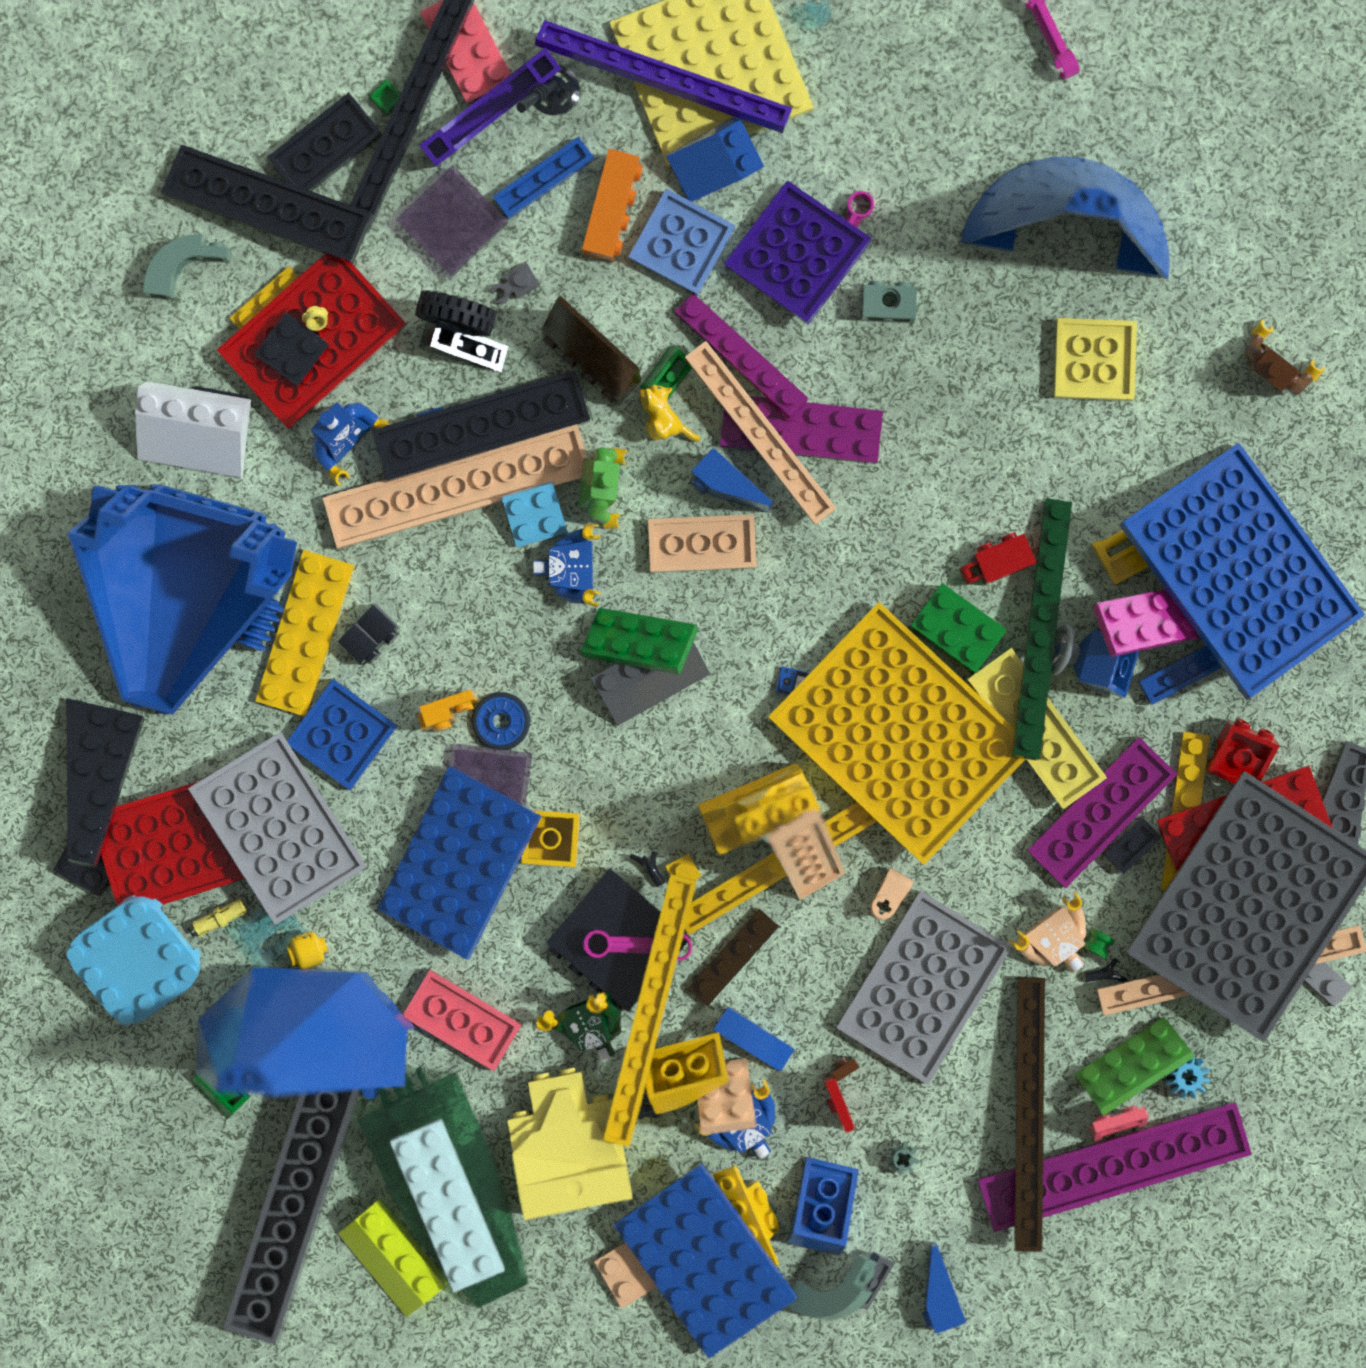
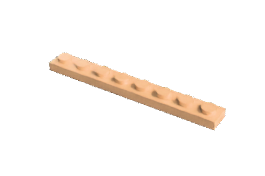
(760, 433)

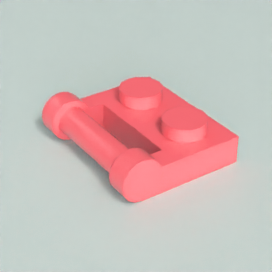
(1110, 1124)

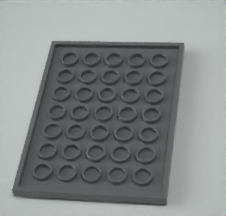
(1252, 906)

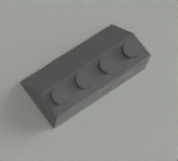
(635, 689)

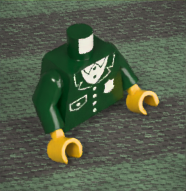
(587, 1024)

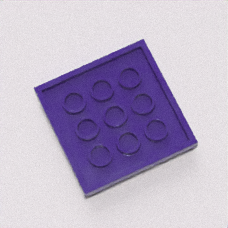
(798, 252)

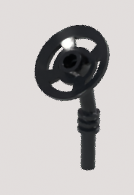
(550, 92)

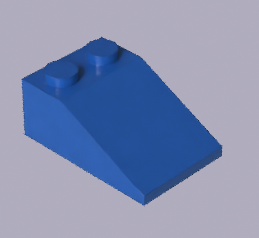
(715, 159)
(722, 480)
(823, 1206)

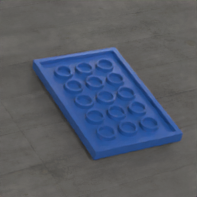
(459, 862)
(705, 1260)

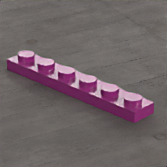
(741, 356)

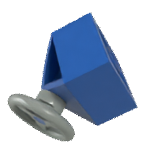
(1093, 662)

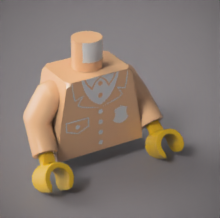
(1056, 937)

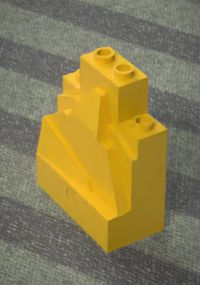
(757, 808)

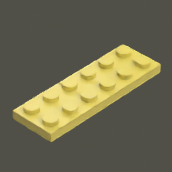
(1064, 761)

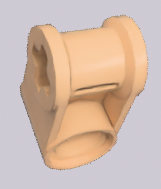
(892, 890)

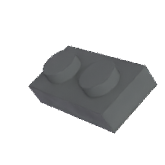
(881, 1272)

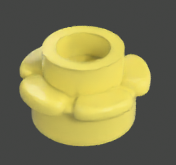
(315, 318)

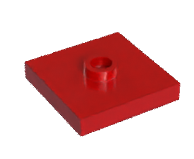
(837, 1104)

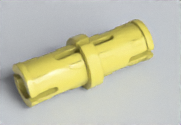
(220, 917)

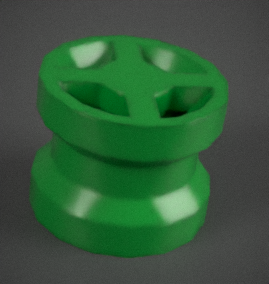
(1098, 943)

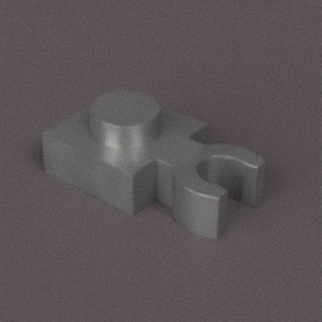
(519, 281)

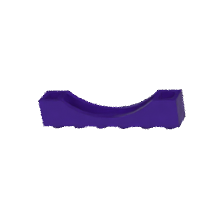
(490, 107)

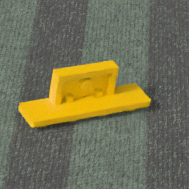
(751, 1205)

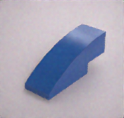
(753, 1038)

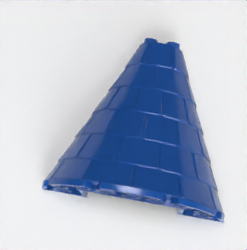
(1077, 186)

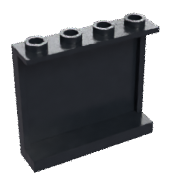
(619, 912)

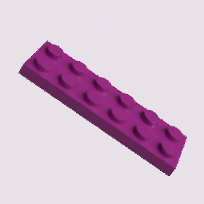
(817, 431)
(1101, 813)

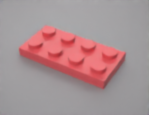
(474, 58)
(462, 1020)

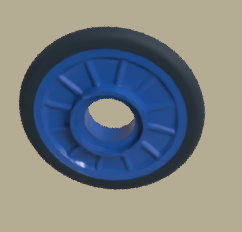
(497, 704)

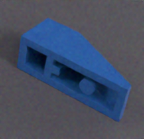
(940, 1298)

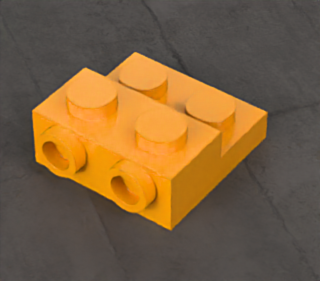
(440, 714)

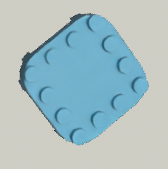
(134, 960)

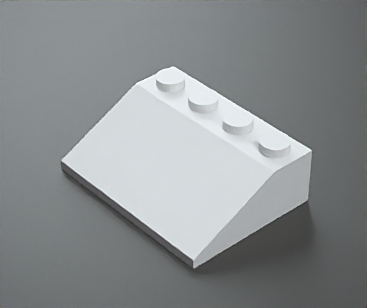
(191, 428)

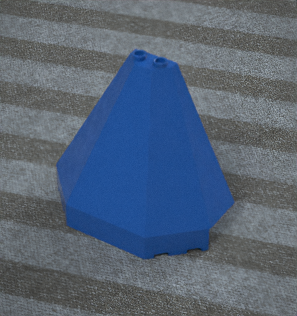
(174, 584)
(302, 1034)

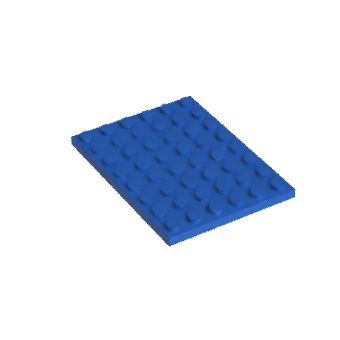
(1242, 570)

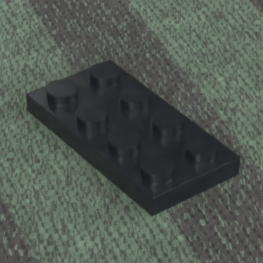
(325, 144)

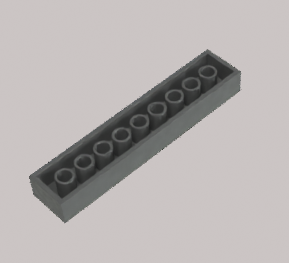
(291, 1214)

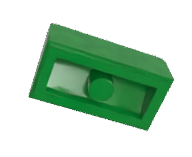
(668, 371)
(226, 1102)

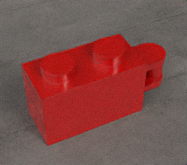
(999, 560)

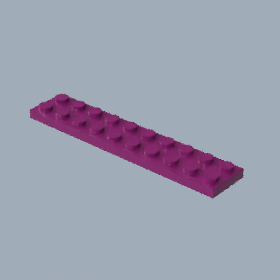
(1125, 1163)

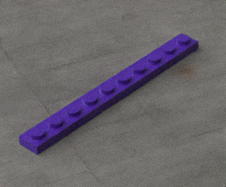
(663, 76)

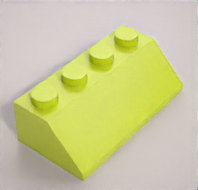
(393, 1258)

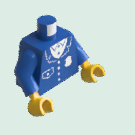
(339, 432)
(571, 566)
(750, 1138)

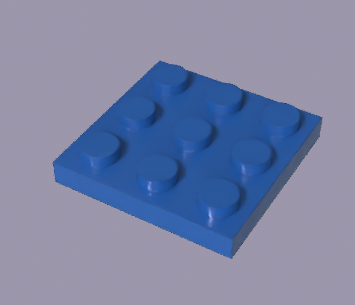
(342, 734)

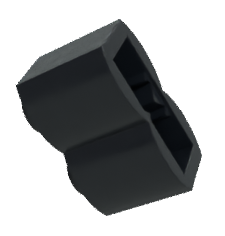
(370, 634)

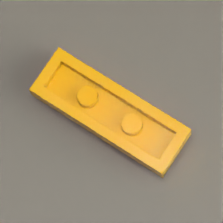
(263, 297)

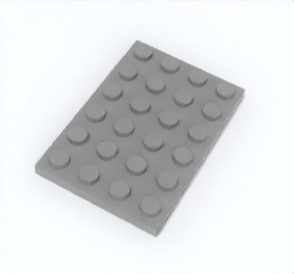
(277, 828)
(923, 987)

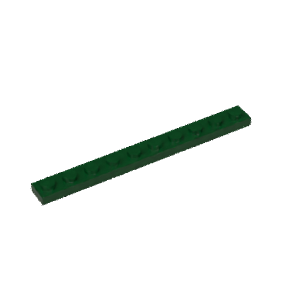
(1042, 629)

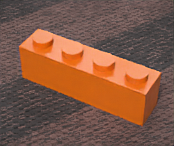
(611, 205)

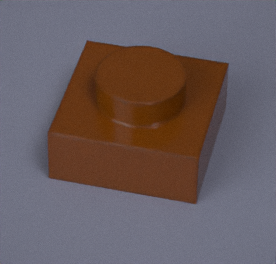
(844, 1067)

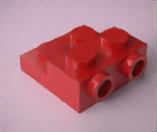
(1242, 750)

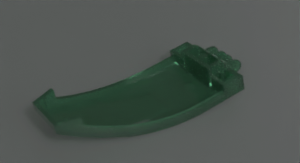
(448, 1101)

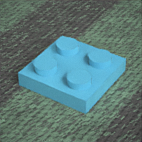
(534, 514)

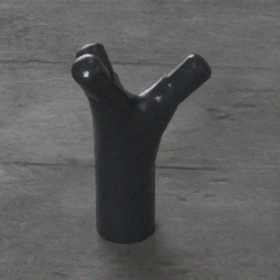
(651, 867)
(1105, 973)

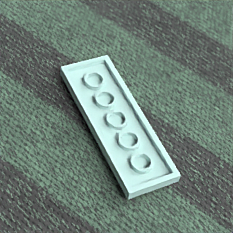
(447, 1205)

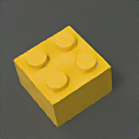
(554, 840)

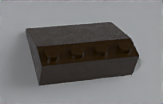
(590, 351)

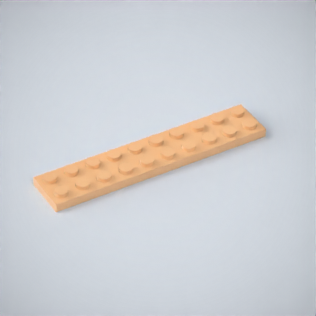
(454, 488)

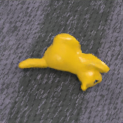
(662, 419)

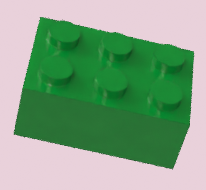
(957, 629)

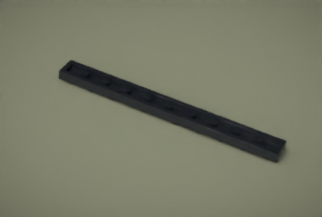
(411, 105)

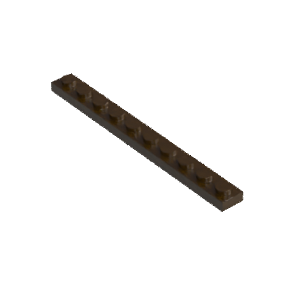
(1029, 1115)

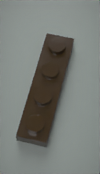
(733, 957)

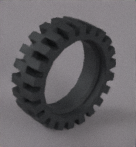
(456, 312)

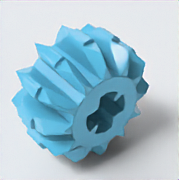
(1180, 1084)

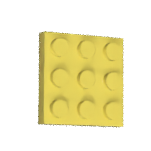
(1095, 359)

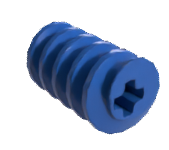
(257, 629)

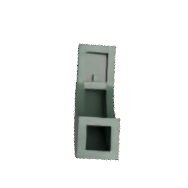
(173, 257)
(842, 1300)

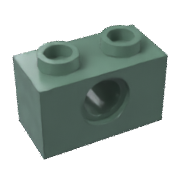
(876, 311)

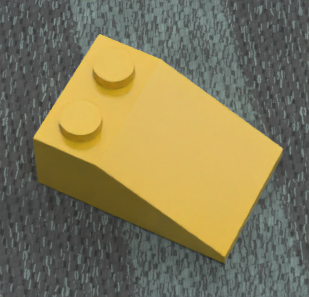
(685, 1072)

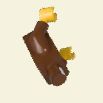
(1274, 367)

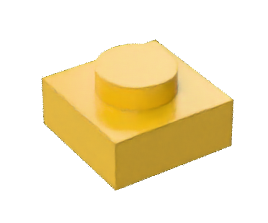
(684, 867)

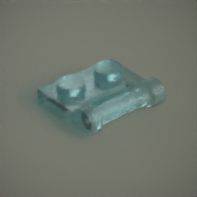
(260, 928)

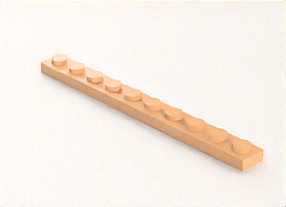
(1157, 989)

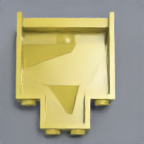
(562, 1149)

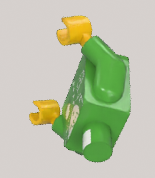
(600, 485)

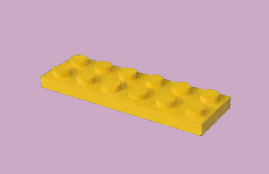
(305, 633)

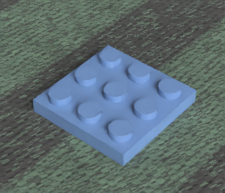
(681, 242)

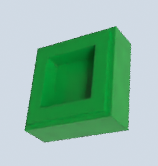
(385, 96)

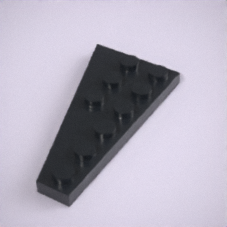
(97, 763)

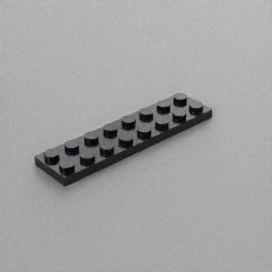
(267, 204)
(480, 425)

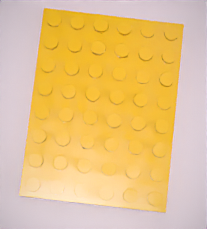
(900, 733)

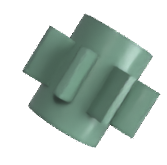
(900, 1165)

